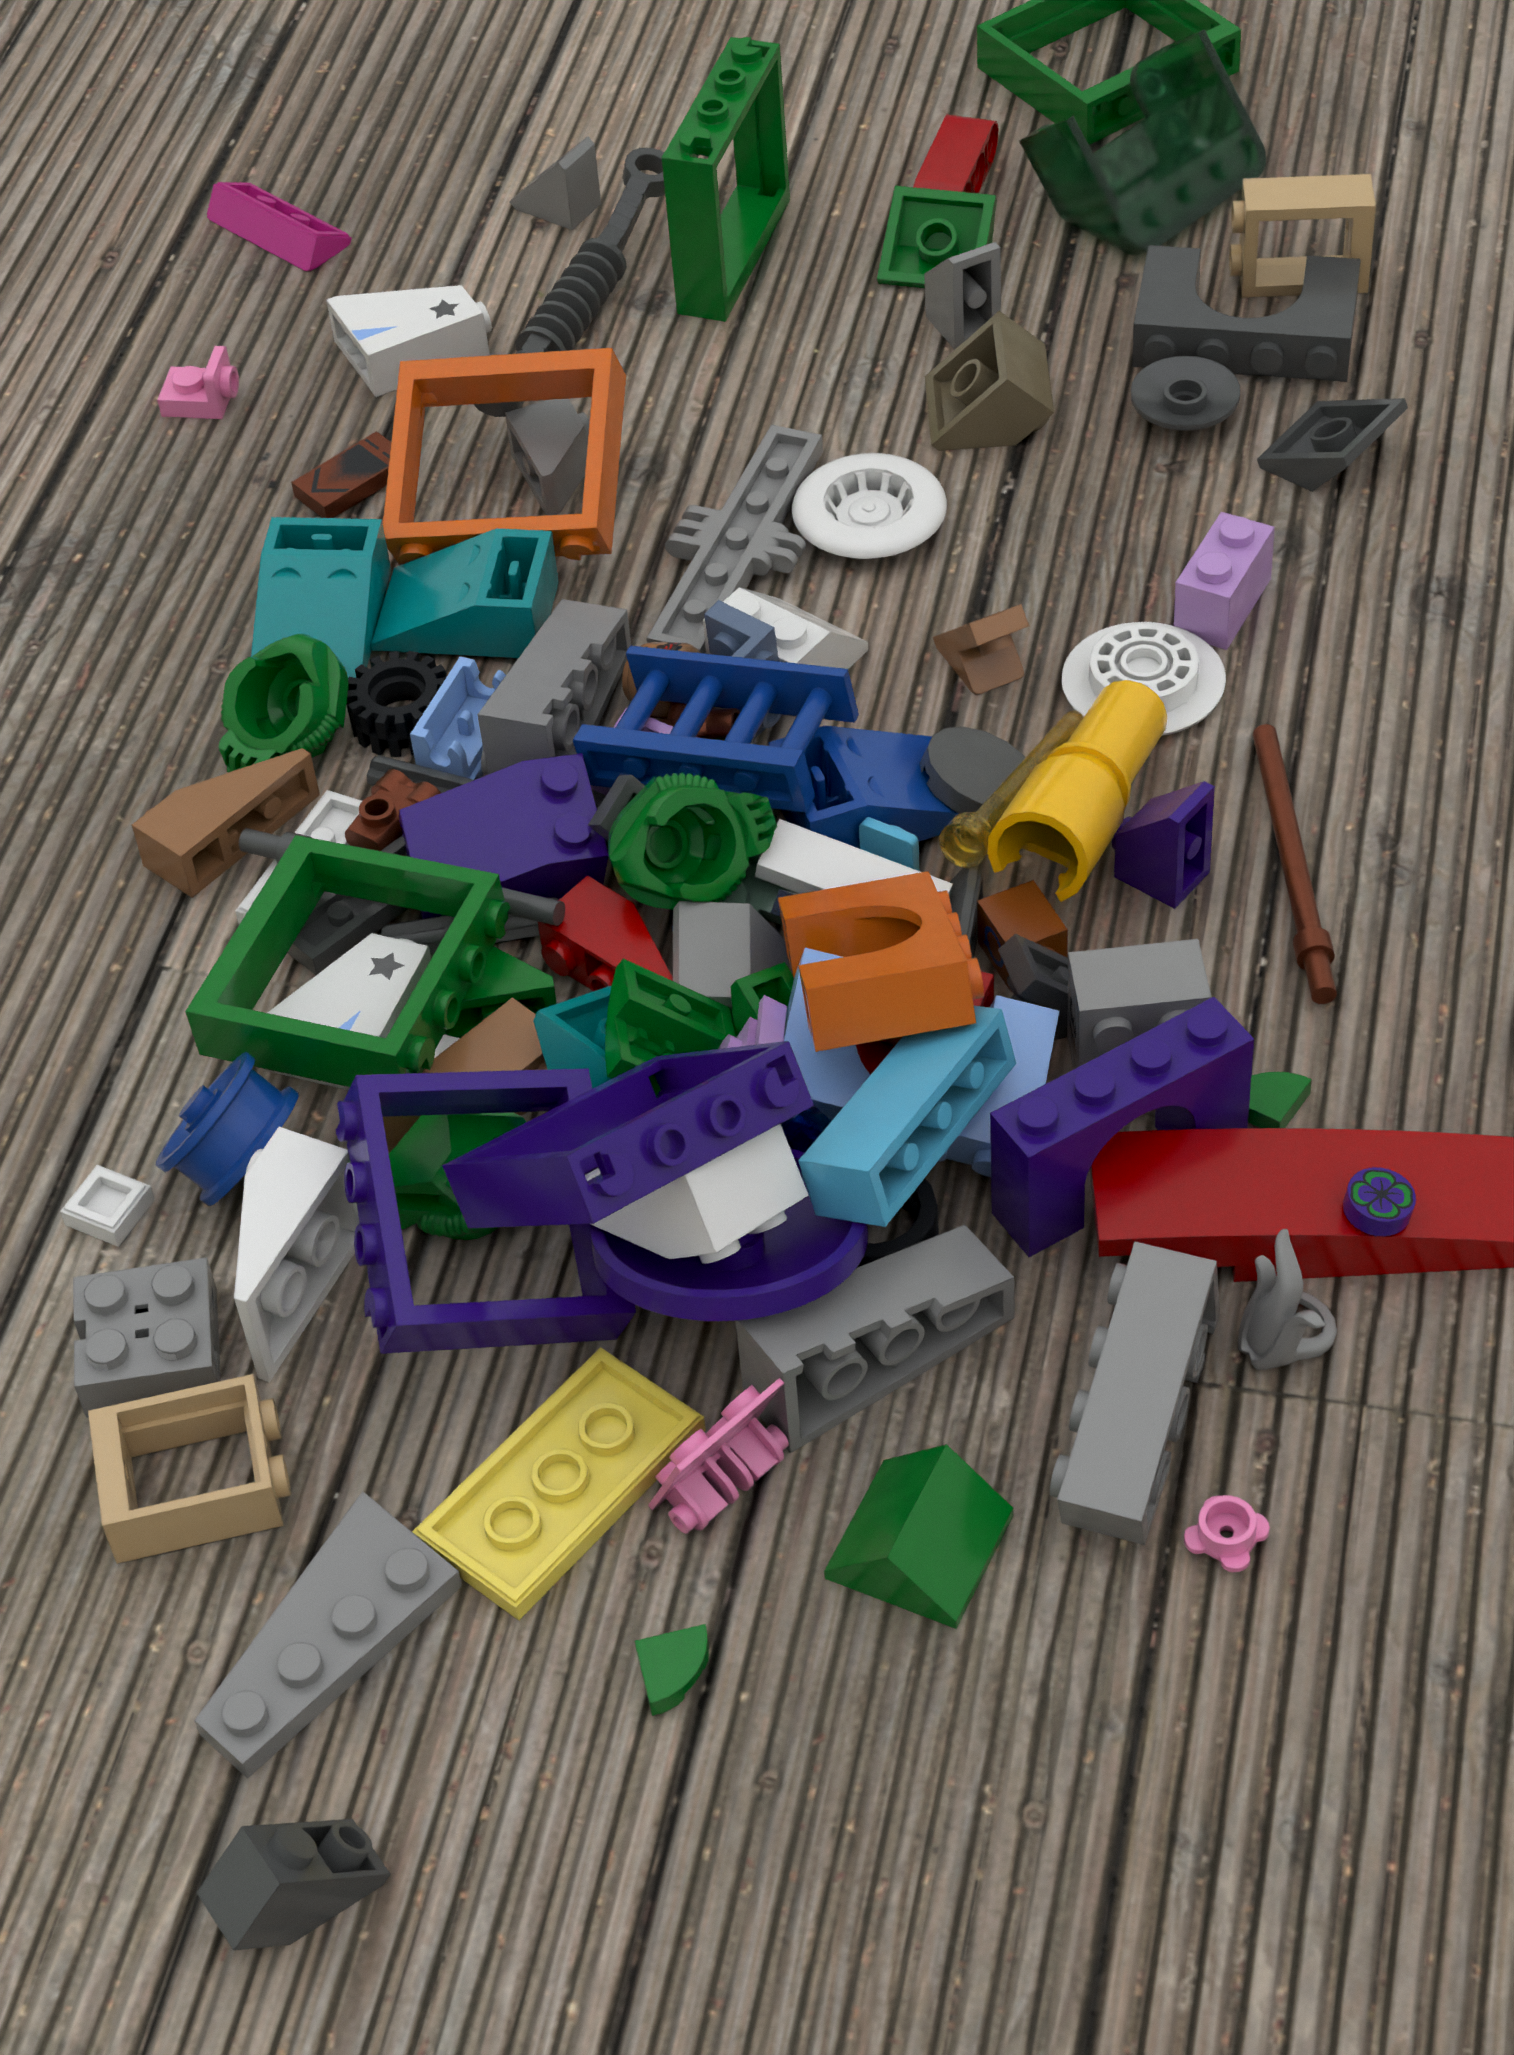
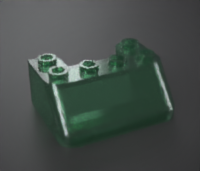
(1164, 168)

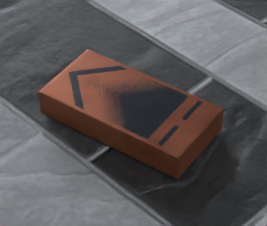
(345, 477)

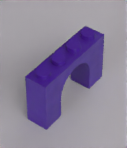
(1045, 1142)

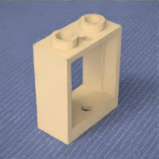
(1299, 200)
(173, 1422)

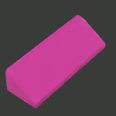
(275, 225)

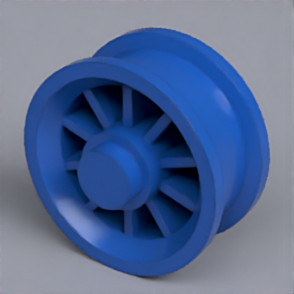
(225, 1128)

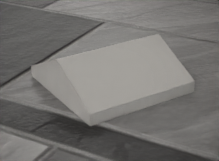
(721, 944)

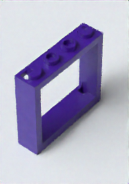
(634, 1137)
(379, 1240)

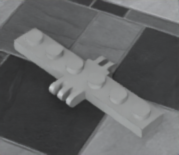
(739, 539)

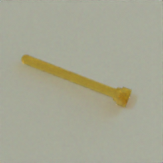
(966, 835)

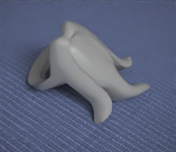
(1270, 1326)

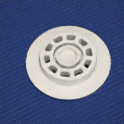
(869, 506)
(1161, 656)

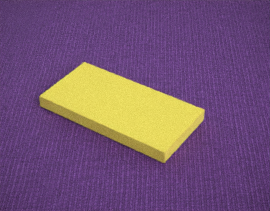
(558, 1482)

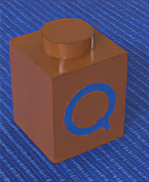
(1021, 912)

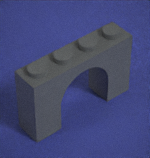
(1301, 342)

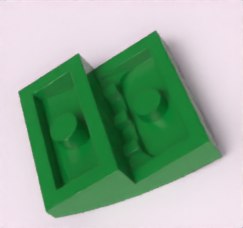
(658, 1018)

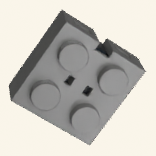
(145, 1332)

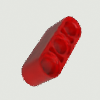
(959, 155)

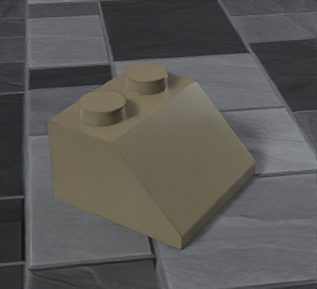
(990, 389)

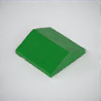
(929, 228)

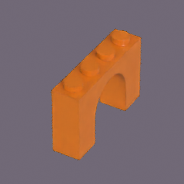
(899, 966)

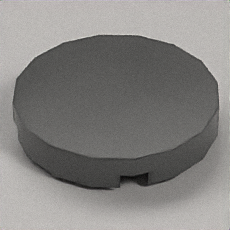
(967, 766)

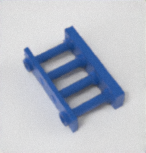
(722, 682)

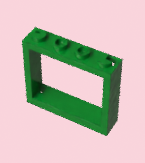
(1109, 105)
(716, 250)
(223, 1006)

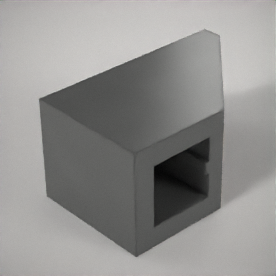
(289, 1880)

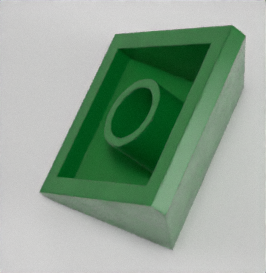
(922, 1535)

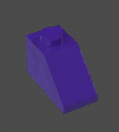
(1167, 844)

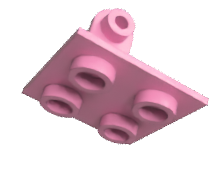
(711, 1464)

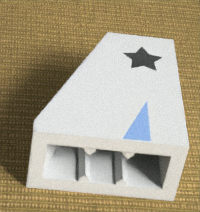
(406, 325)
(360, 989)

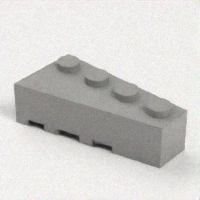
(555, 685)
(874, 1332)
(1137, 1393)

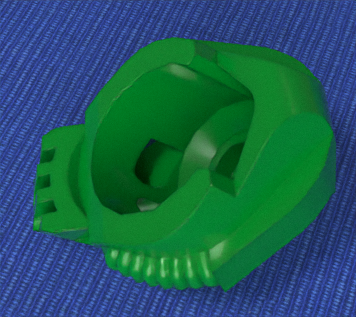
(283, 702)
(687, 840)
(418, 1173)

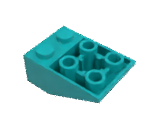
(323, 583)
(471, 597)

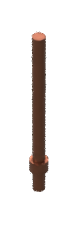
(1312, 942)

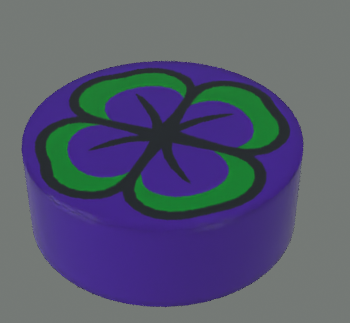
(1379, 1201)

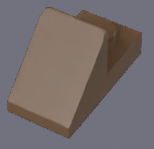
(984, 650)

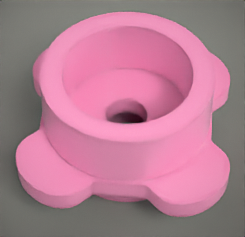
(1230, 1515)

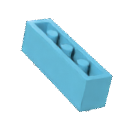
(905, 1119)

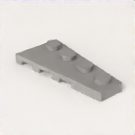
(333, 1625)

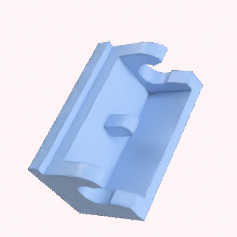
(449, 729)

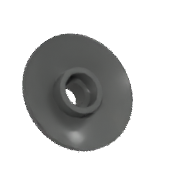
(1185, 393)

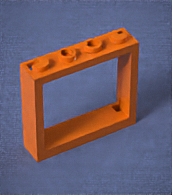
(500, 380)

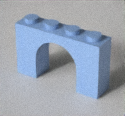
(838, 1072)

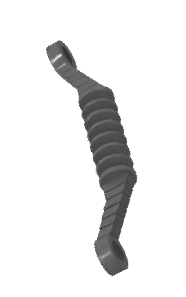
(591, 273)

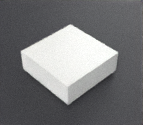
(107, 1205)

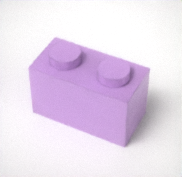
(1224, 579)

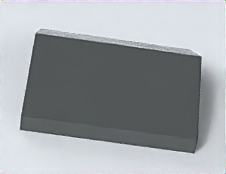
(1329, 439)

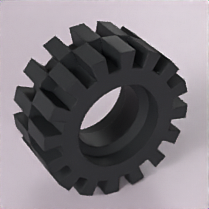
(386, 684)

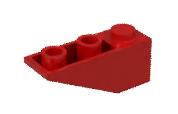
(597, 935)

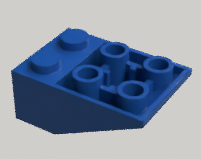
(872, 777)

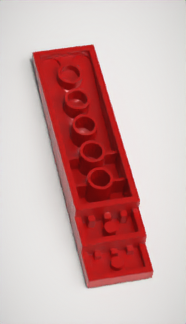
(1239, 1187)

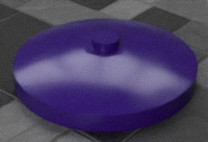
(763, 1278)

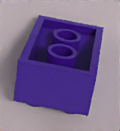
(514, 823)

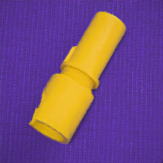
(1081, 789)

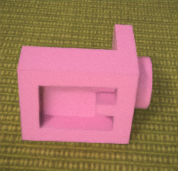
(200, 391)

